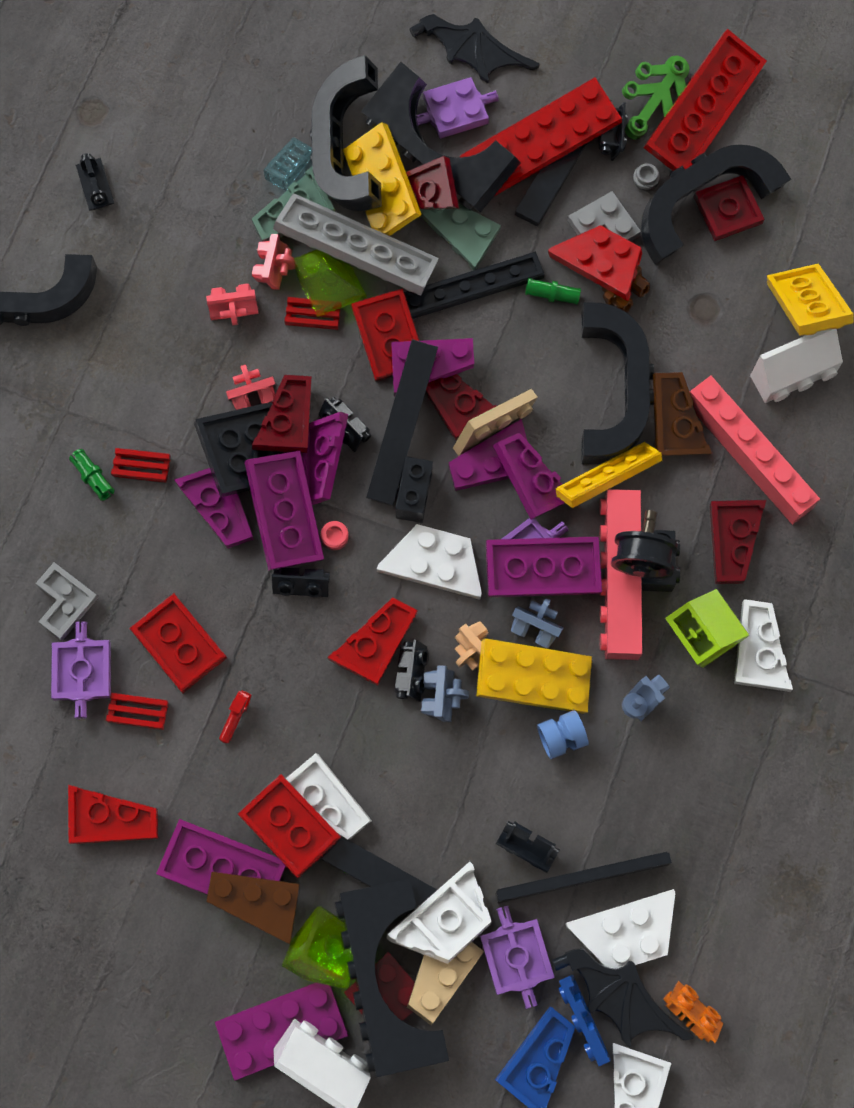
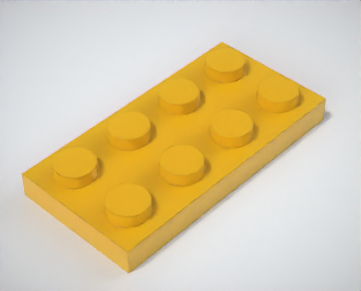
(380, 157)
(810, 299)
(534, 676)

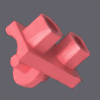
(277, 262)
(232, 305)
(263, 387)

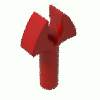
(238, 707)

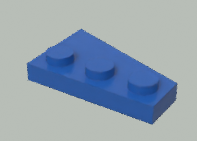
(583, 1020)
(536, 1063)

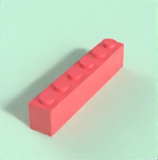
(753, 450)
(621, 591)

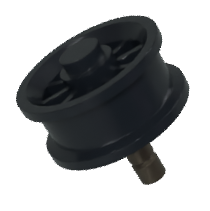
(645, 552)

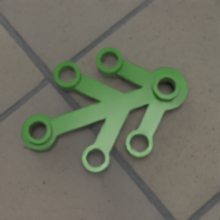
(659, 91)

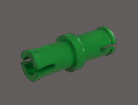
(552, 291)
(91, 474)

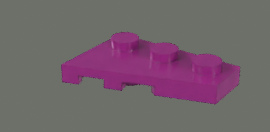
(451, 358)
(323, 454)
(482, 463)

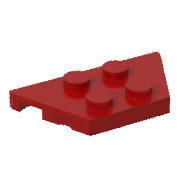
(601, 258)

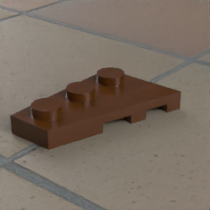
(675, 418)
(257, 901)

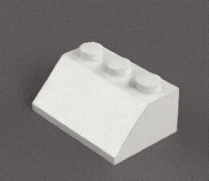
(797, 365)
(321, 1065)

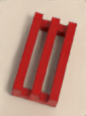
(304, 322)
(145, 455)
(113, 707)

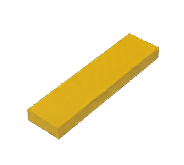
(608, 474)

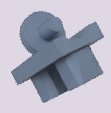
(525, 618)
(446, 696)
(644, 697)

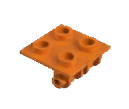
(705, 1019)

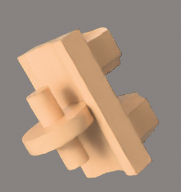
(470, 644)

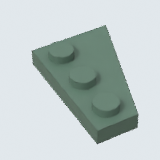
(306, 188)
(464, 230)

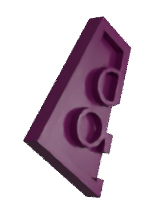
(529, 475)
(222, 514)

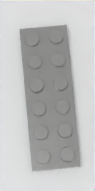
(356, 244)

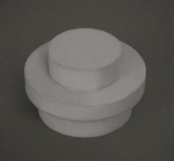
(646, 176)

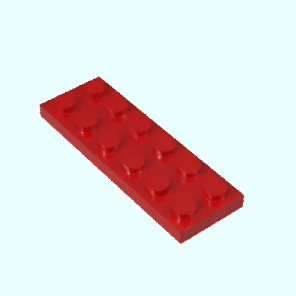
(705, 102)
(555, 130)

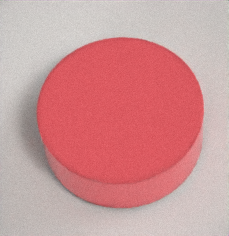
(334, 535)

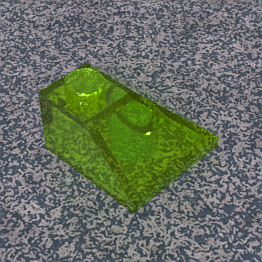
(327, 281)
(318, 951)

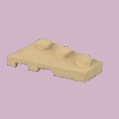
(494, 420)
(439, 981)

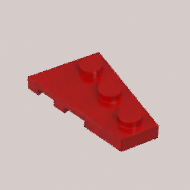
(375, 644)
(108, 819)

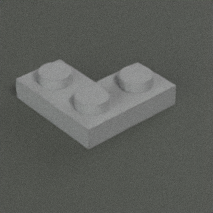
(605, 212)
(71, 599)

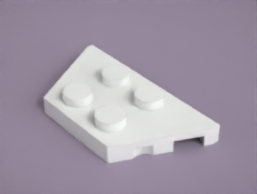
(434, 560)
(446, 919)
(629, 931)

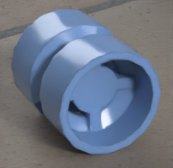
(562, 734)

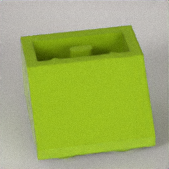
(707, 627)

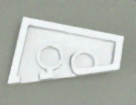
(760, 655)
(329, 797)
(638, 1078)

